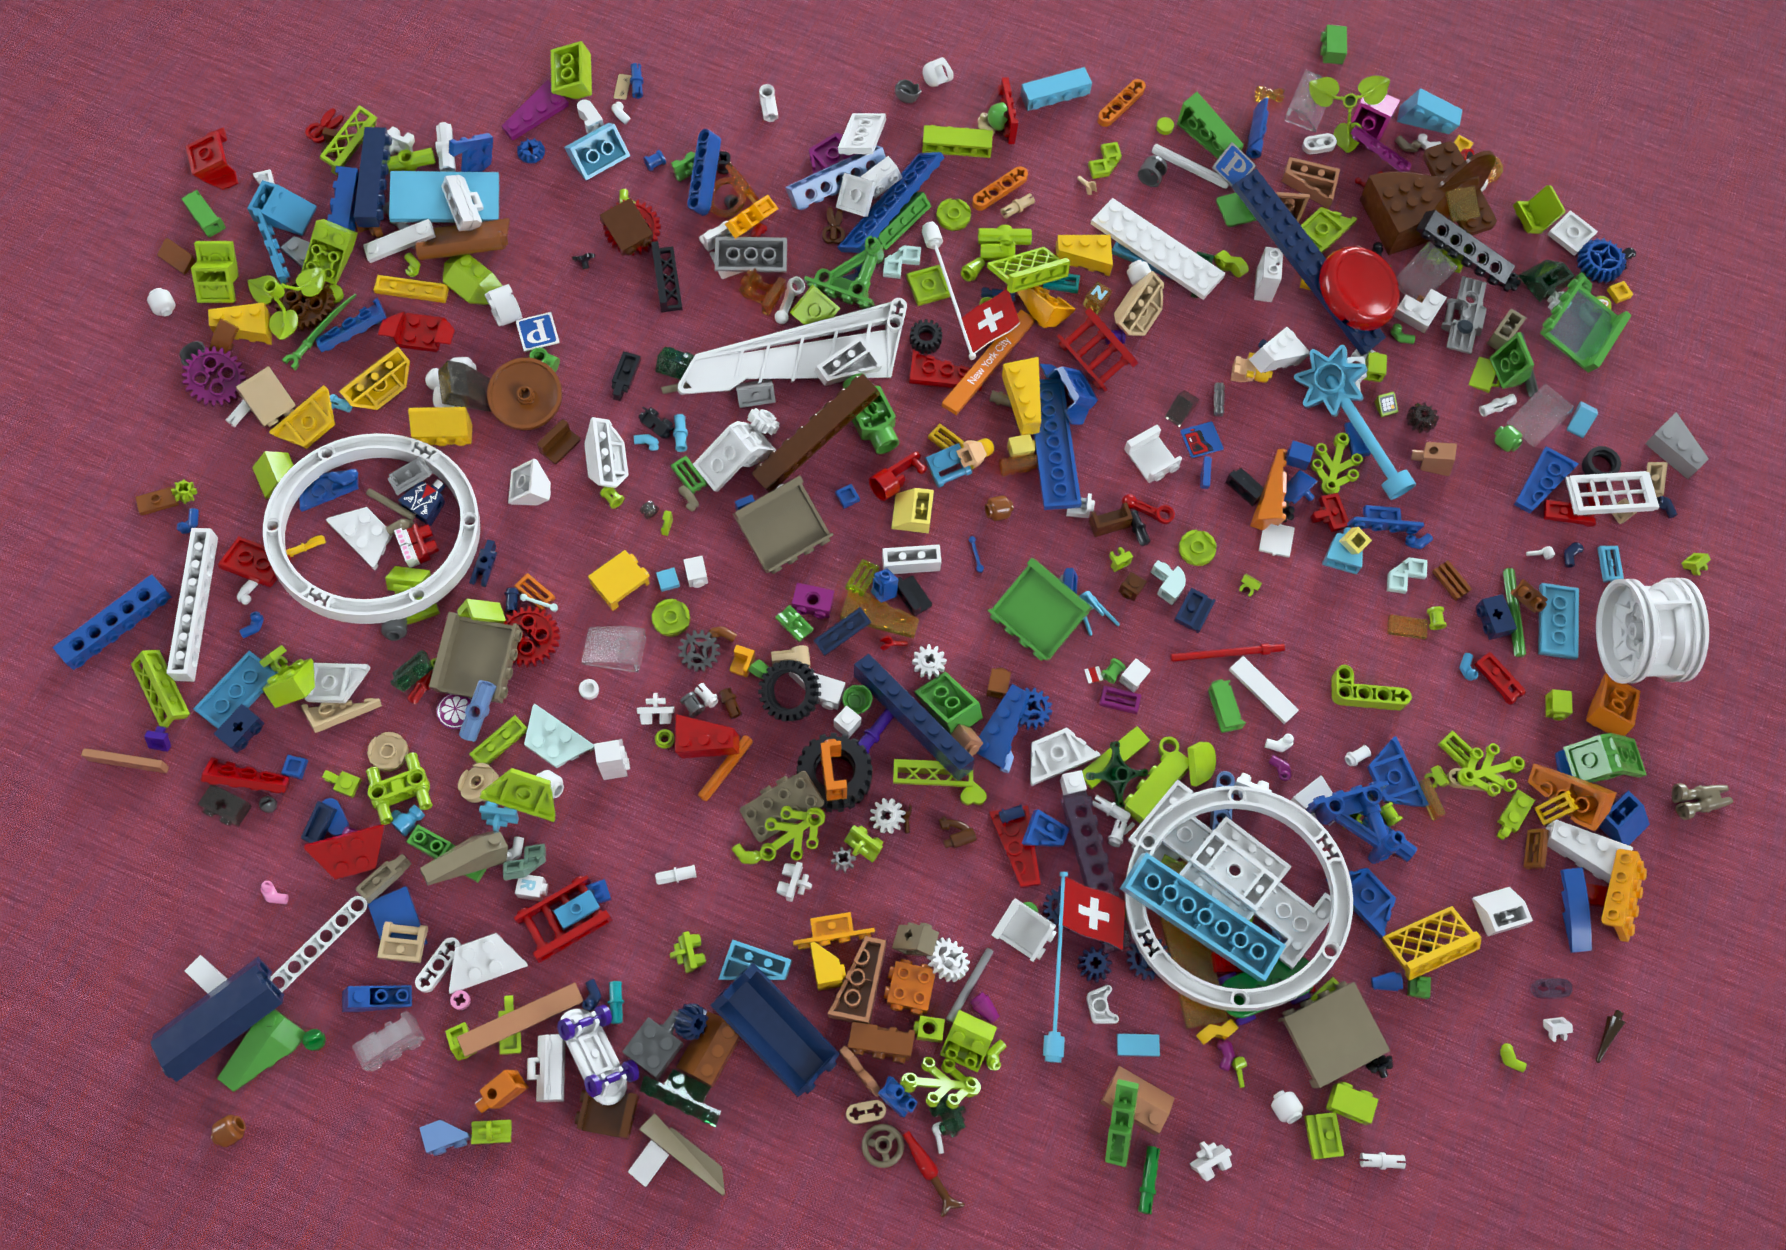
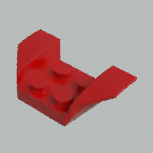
(209, 161)
(417, 331)

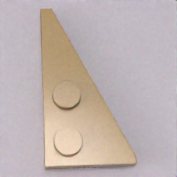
(334, 713)

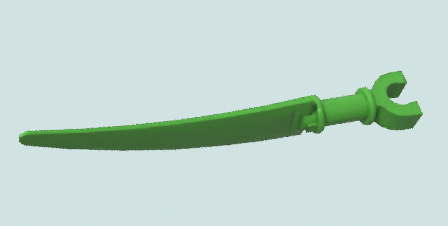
(307, 343)

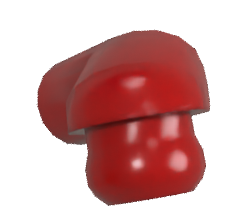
(758, 230)

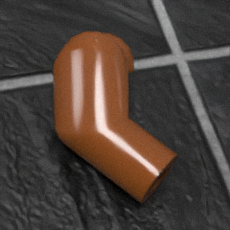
(722, 632)

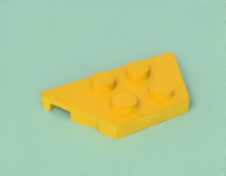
(307, 421)

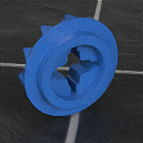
(524, 153)

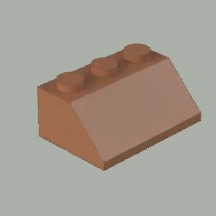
(1152, 1103)

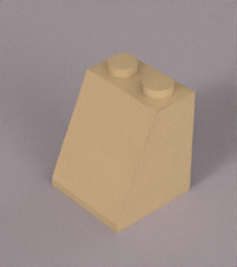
(266, 397)

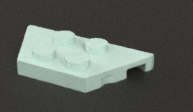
(553, 739)

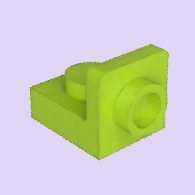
(452, 1035)

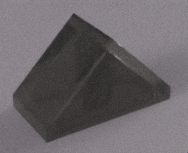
(1181, 408)

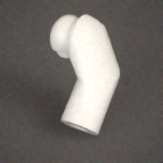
(617, 108)
(1422, 138)
(243, 595)
(516, 851)

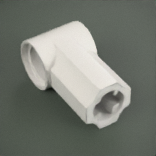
(768, 102)

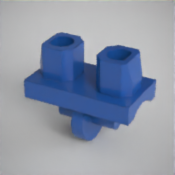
(896, 1097)

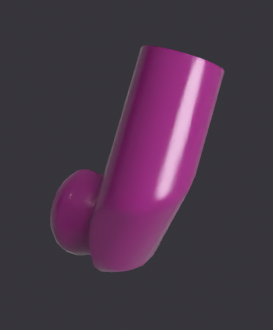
(1282, 767)
(1228, 1054)

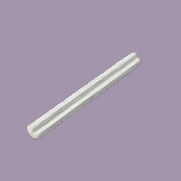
(1189, 165)

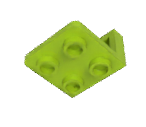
(1539, 211)

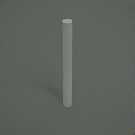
(970, 984)

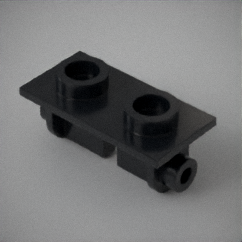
(651, 417)

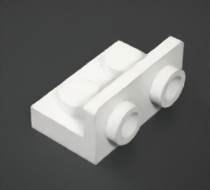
(708, 238)

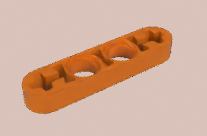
(1121, 102)
(998, 186)

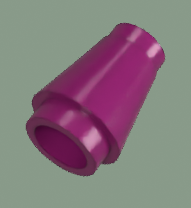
(985, 1007)

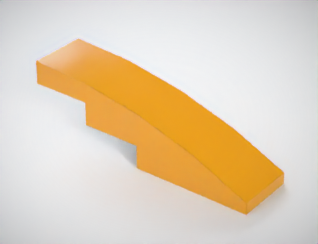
(751, 216)

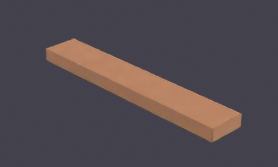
(519, 1019)

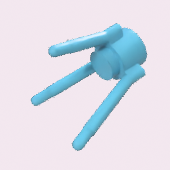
(1093, 602)

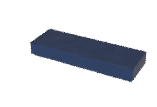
(842, 631)

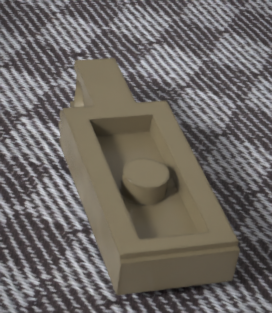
(382, 878)

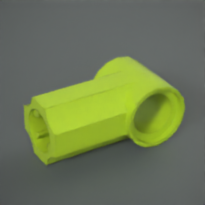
(998, 251)

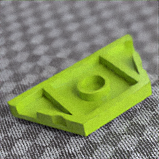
(1326, 227)
(523, 793)

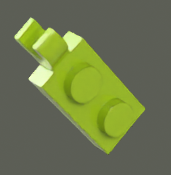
(1514, 814)
(512, 1044)

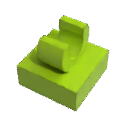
(1121, 561)
(1696, 562)
(1250, 582)
(275, 657)
(1439, 776)

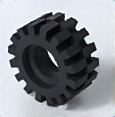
(926, 327)

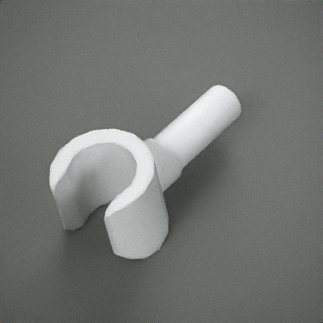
(1547, 552)
(935, 1128)

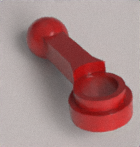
(1149, 510)

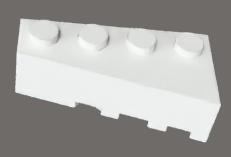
(1584, 848)

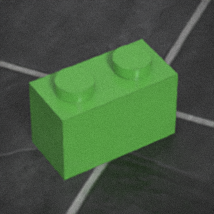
(1334, 44)

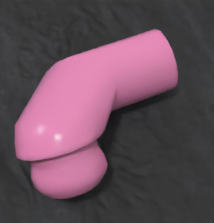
(271, 895)

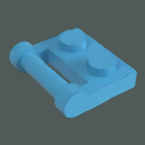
(944, 460)

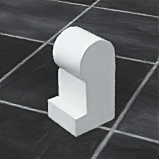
(590, 115)

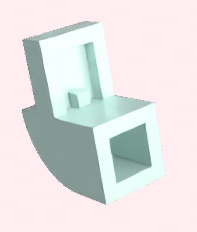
(1173, 581)

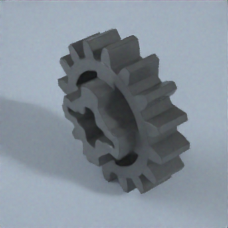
(693, 655)

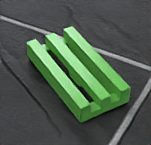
(697, 487)

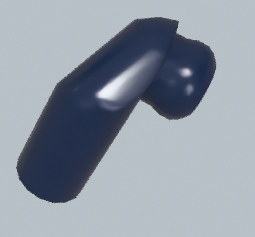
(593, 997)

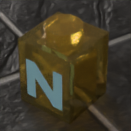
(1097, 297)

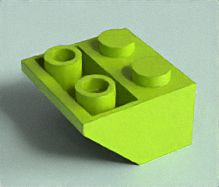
(291, 683)
(968, 1041)

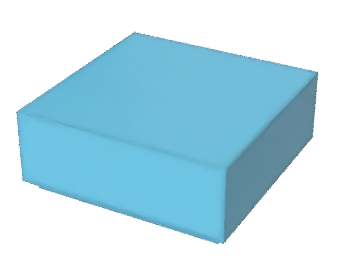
(667, 579)

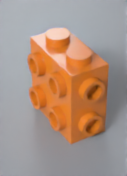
(910, 987)

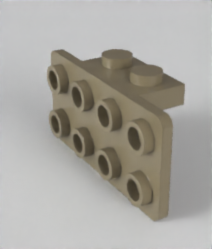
(794, 791)

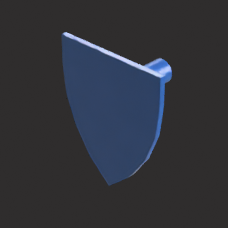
(1299, 486)

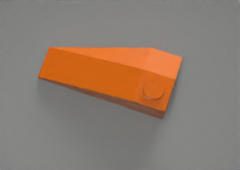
(1592, 799)

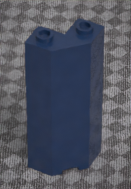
(216, 1020)
(775, 1030)

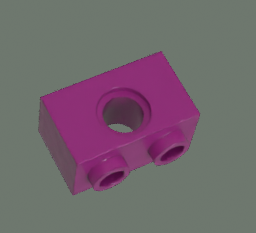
(805, 593)

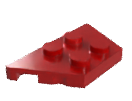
(348, 852)

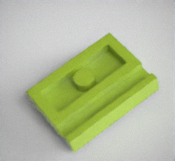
(1324, 1136)

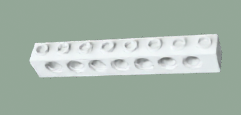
(192, 605)

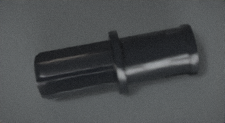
(1139, 529)

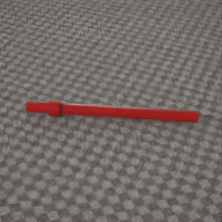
(1264, 649)

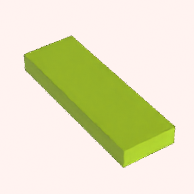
(499, 741)

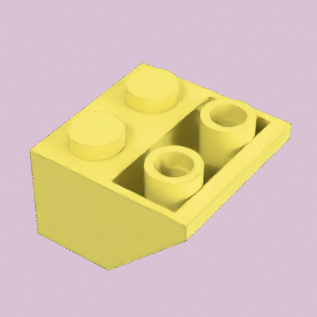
(913, 510)

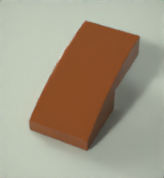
(224, 336)

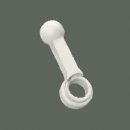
(782, 316)

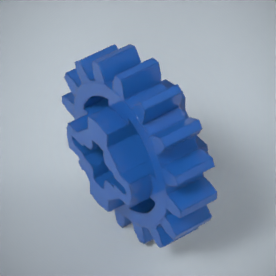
(1036, 713)

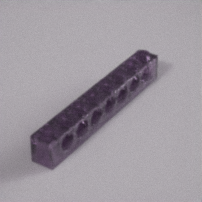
(1083, 802)

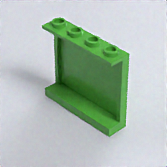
(1040, 610)

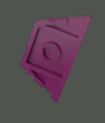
(826, 153)

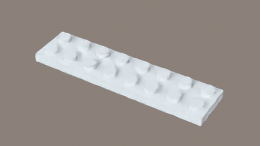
(1158, 248)

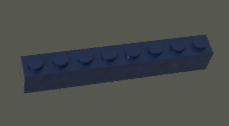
(913, 717)

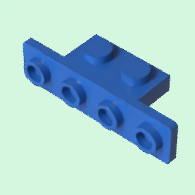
(1384, 518)

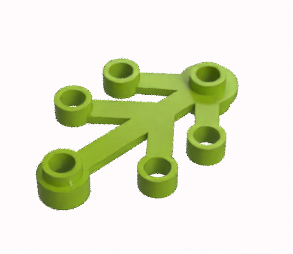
(1335, 466)
(1489, 772)
(794, 831)
(966, 1085)

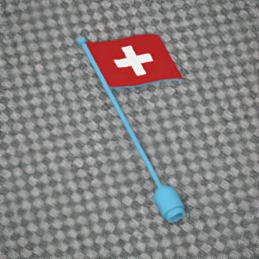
(1092, 915)

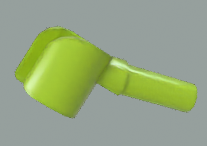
(1239, 1063)

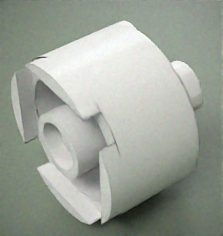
(503, 305)

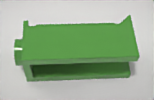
(203, 214)
(1225, 706)

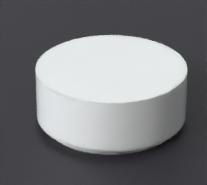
(589, 689)

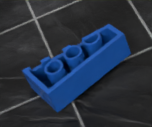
(345, 193)

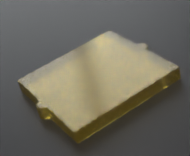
(1463, 204)

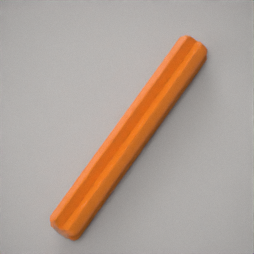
(724, 769)

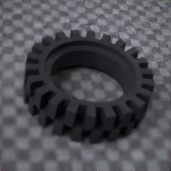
(768, 696)

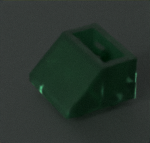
(1546, 278)

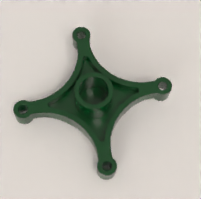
(1117, 774)

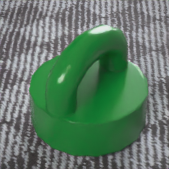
(314, 1040)

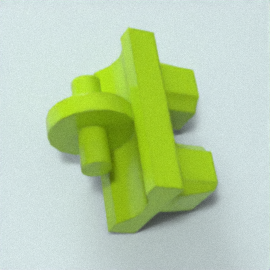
(863, 843)
(685, 953)
(491, 1132)

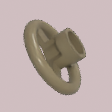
(894, 1133)

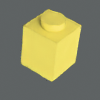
(1021, 446)
(1355, 540)

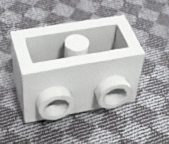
(885, 175)

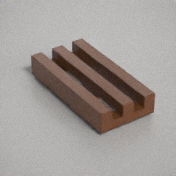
(1454, 578)
(1538, 848)

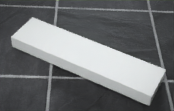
(1263, 690)

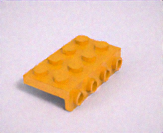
(1624, 893)

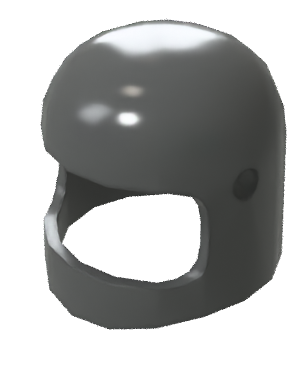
(1153, 164)

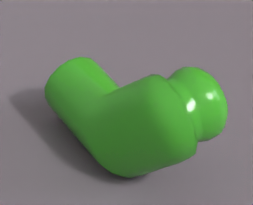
(1586, 284)
(1400, 336)

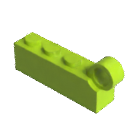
(1161, 778)

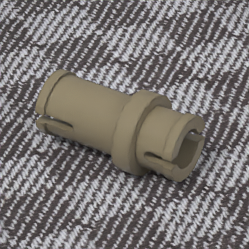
(1000, 398)

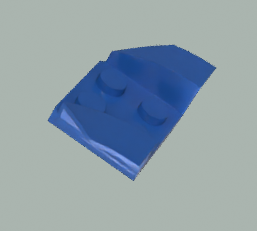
(1078, 389)

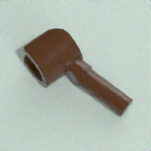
(906, 817)

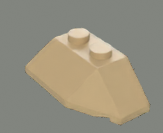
(1141, 306)

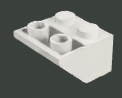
(1501, 911)

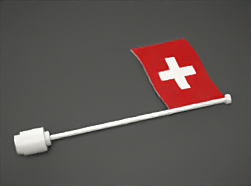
(986, 320)

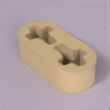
(864, 1106)

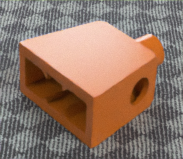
(501, 1090)

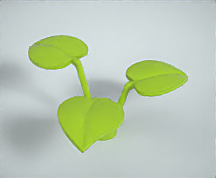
(1325, 90)
(267, 287)

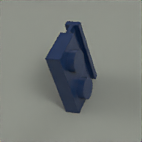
(1194, 610)

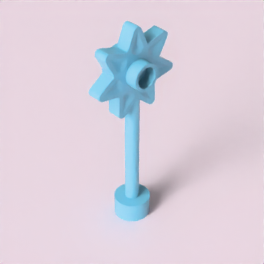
(1333, 383)

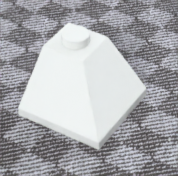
(529, 485)

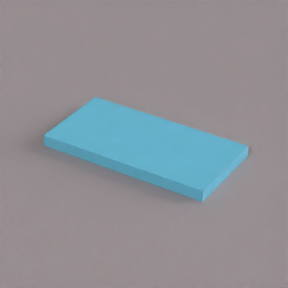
(420, 197)

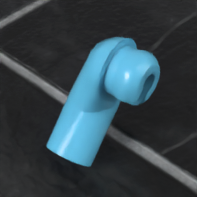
(647, 439)

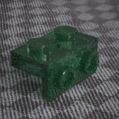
(673, 362)
(411, 671)

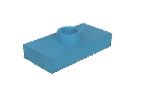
(576, 909)

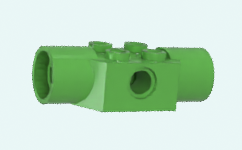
(876, 422)

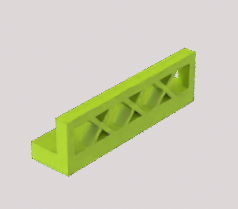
(353, 145)
(161, 684)
(926, 767)

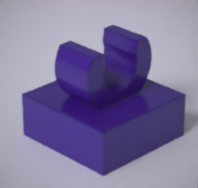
(158, 740)

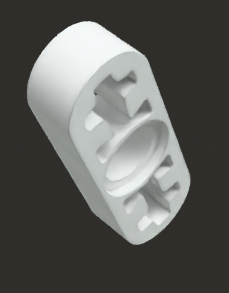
(429, 966)

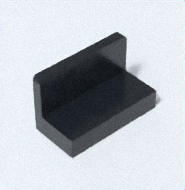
(1245, 486)
(913, 595)

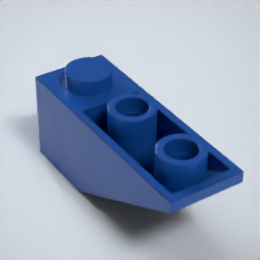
(376, 998)

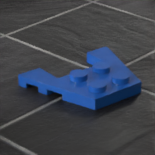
(475, 152)

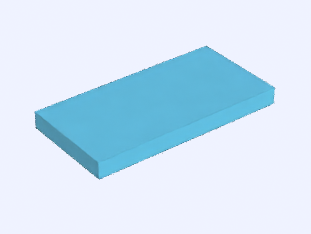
(1559, 622)

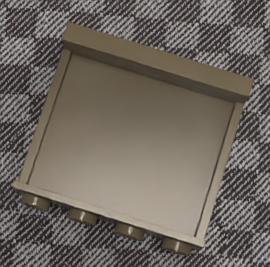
(782, 525)
(472, 653)
(1334, 1033)

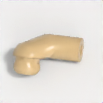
(983, 122)

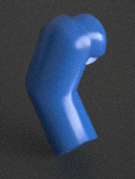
(255, 625)

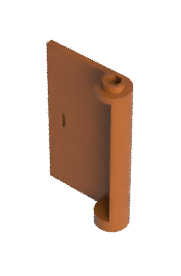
(452, 242)

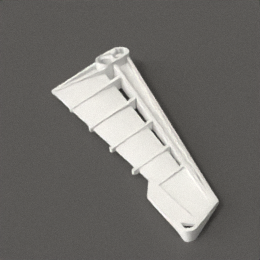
(729, 365)

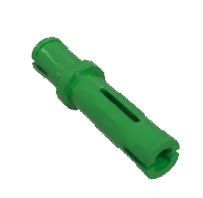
(1149, 1178)

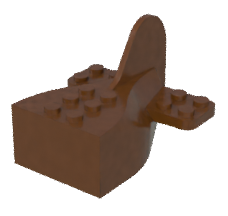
(1400, 199)

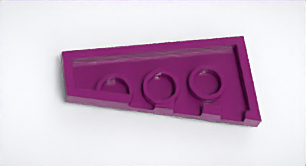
(534, 111)
(1379, 148)

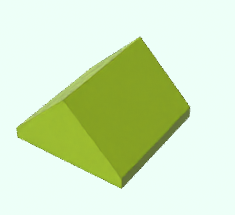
(271, 469)

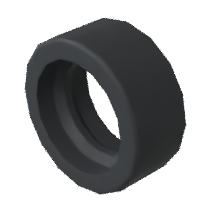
(1604, 452)

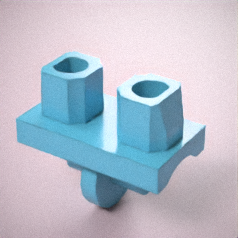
(498, 816)

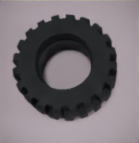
(854, 755)

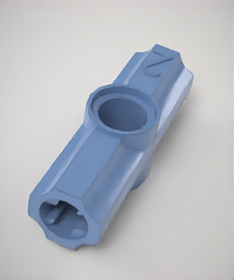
(472, 721)

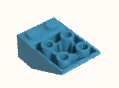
(282, 208)

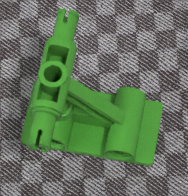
(847, 289)

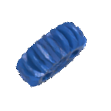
(1601, 260)

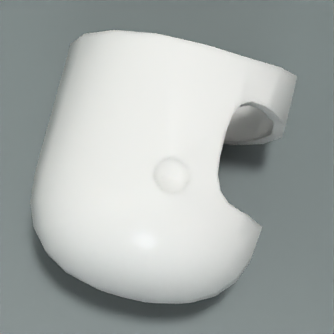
(934, 73)

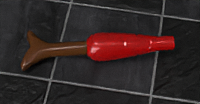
(929, 1172)

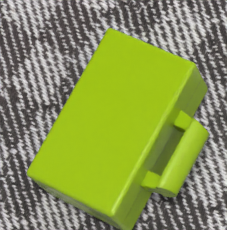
(1483, 375)
(405, 578)

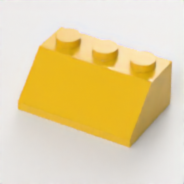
(441, 425)

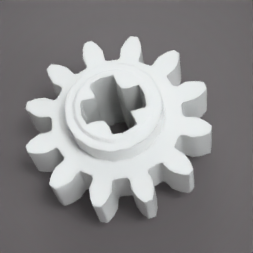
(763, 421)
(926, 655)
(895, 815)

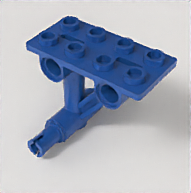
(1364, 802)

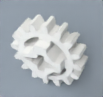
(949, 960)

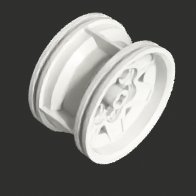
(1652, 630)

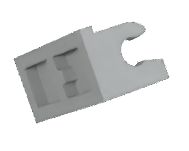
(409, 475)

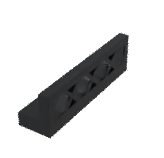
(660, 277)

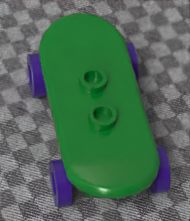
(1244, 981)

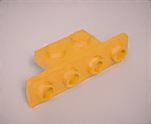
(832, 928)

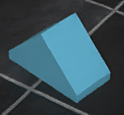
(1582, 419)

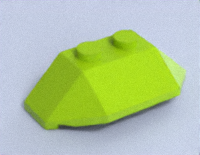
(469, 278)

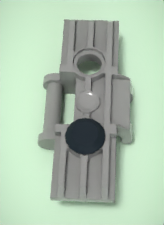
(1472, 317)

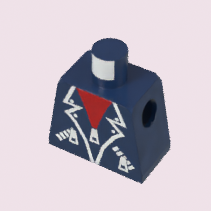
(424, 501)

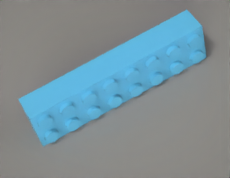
(1203, 917)

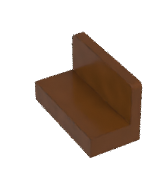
(558, 442)

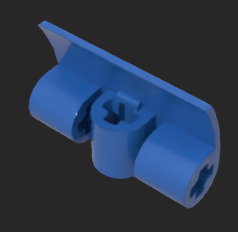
(1257, 129)

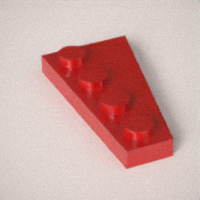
(1021, 856)

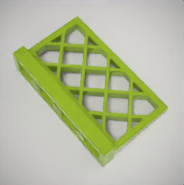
(1030, 276)

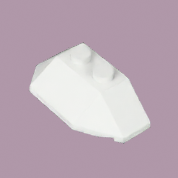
(605, 454)

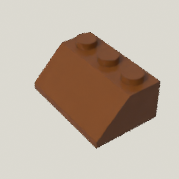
(710, 1052)

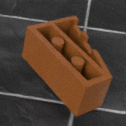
(881, 1042)

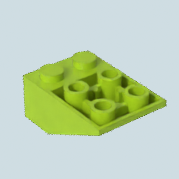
(329, 249)

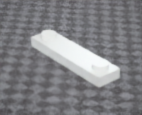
(399, 240)

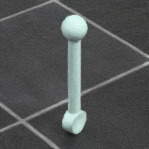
(553, 607)

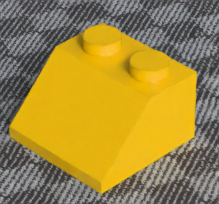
(827, 968)

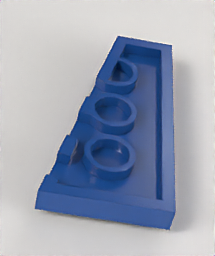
(1544, 478)
(1003, 726)

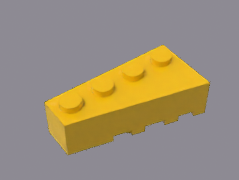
(1023, 390)

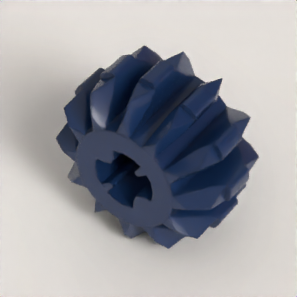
(1100, 971)
(691, 1021)

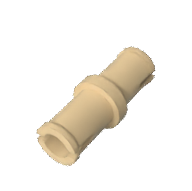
(1017, 205)

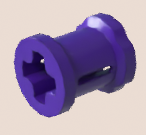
(1119, 334)

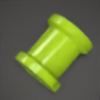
(617, 499)
(1436, 618)
(1390, 815)

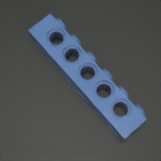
(828, 175)

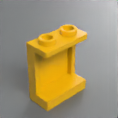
(618, 578)

